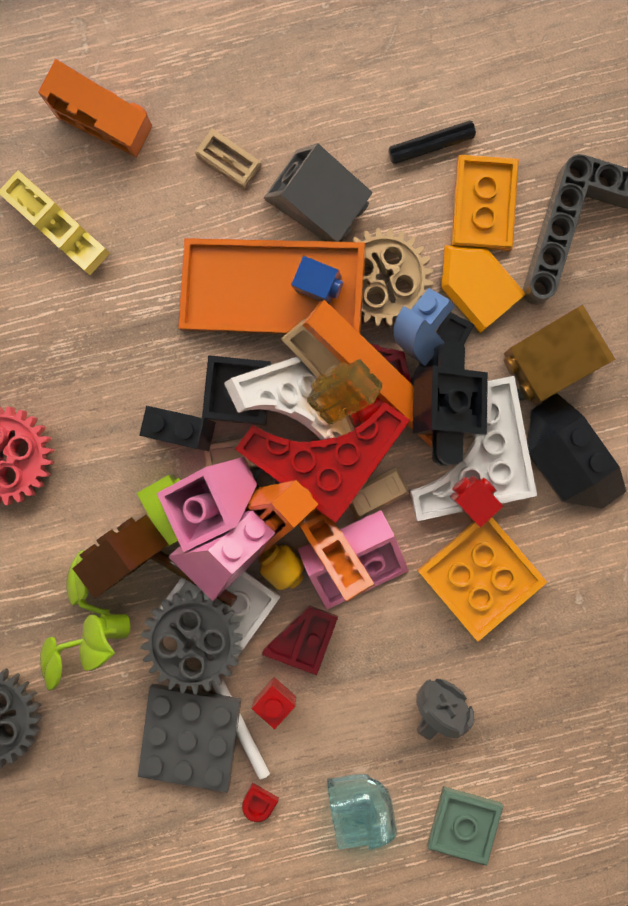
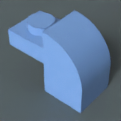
(416, 327)

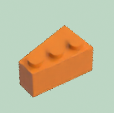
(95, 109)
(281, 507)

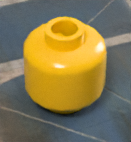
(281, 567)

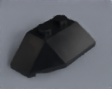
(572, 455)

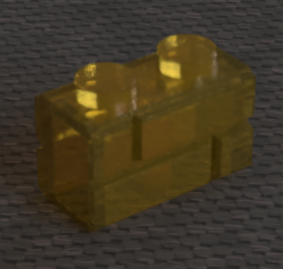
(344, 391)

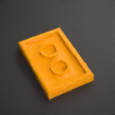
(485, 202)

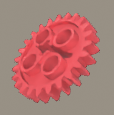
(27, 467)

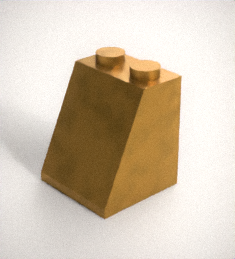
(558, 355)

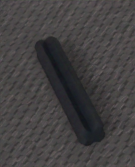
(432, 142)

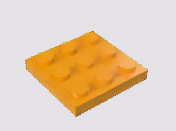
(482, 577)

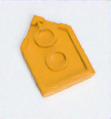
(478, 284)

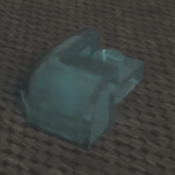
(361, 812)

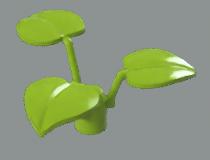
(93, 645)

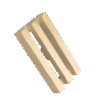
(248, 173)

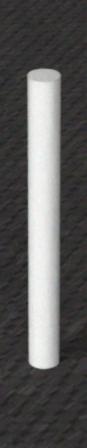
(246, 738)

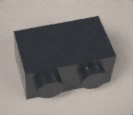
(177, 428)

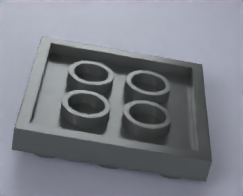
(189, 738)

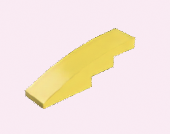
(54, 222)

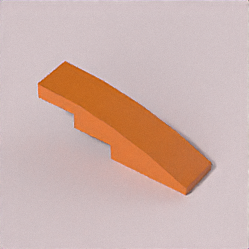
(335, 555)

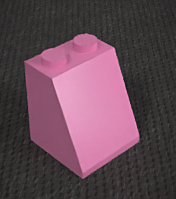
(208, 501)
(224, 558)

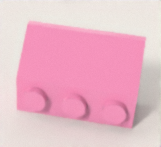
(375, 548)

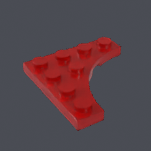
(331, 467)

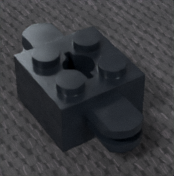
(463, 403)

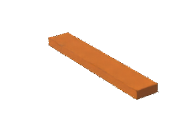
(349, 346)

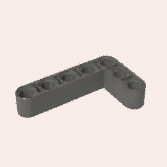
(567, 217)

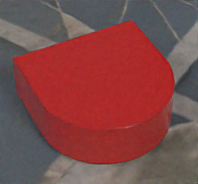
(258, 803)

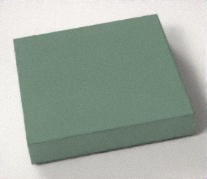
(465, 825)

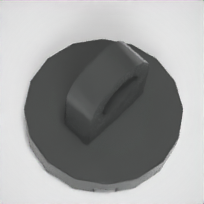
(443, 710)

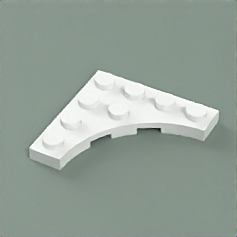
(284, 390)
(498, 457)

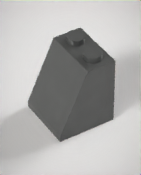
(319, 193)

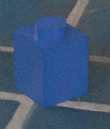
(317, 280)

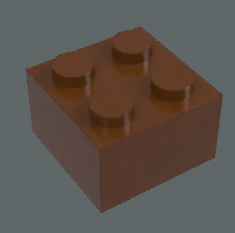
(119, 554)

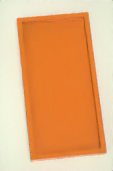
(249, 287)

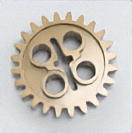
(409, 269)

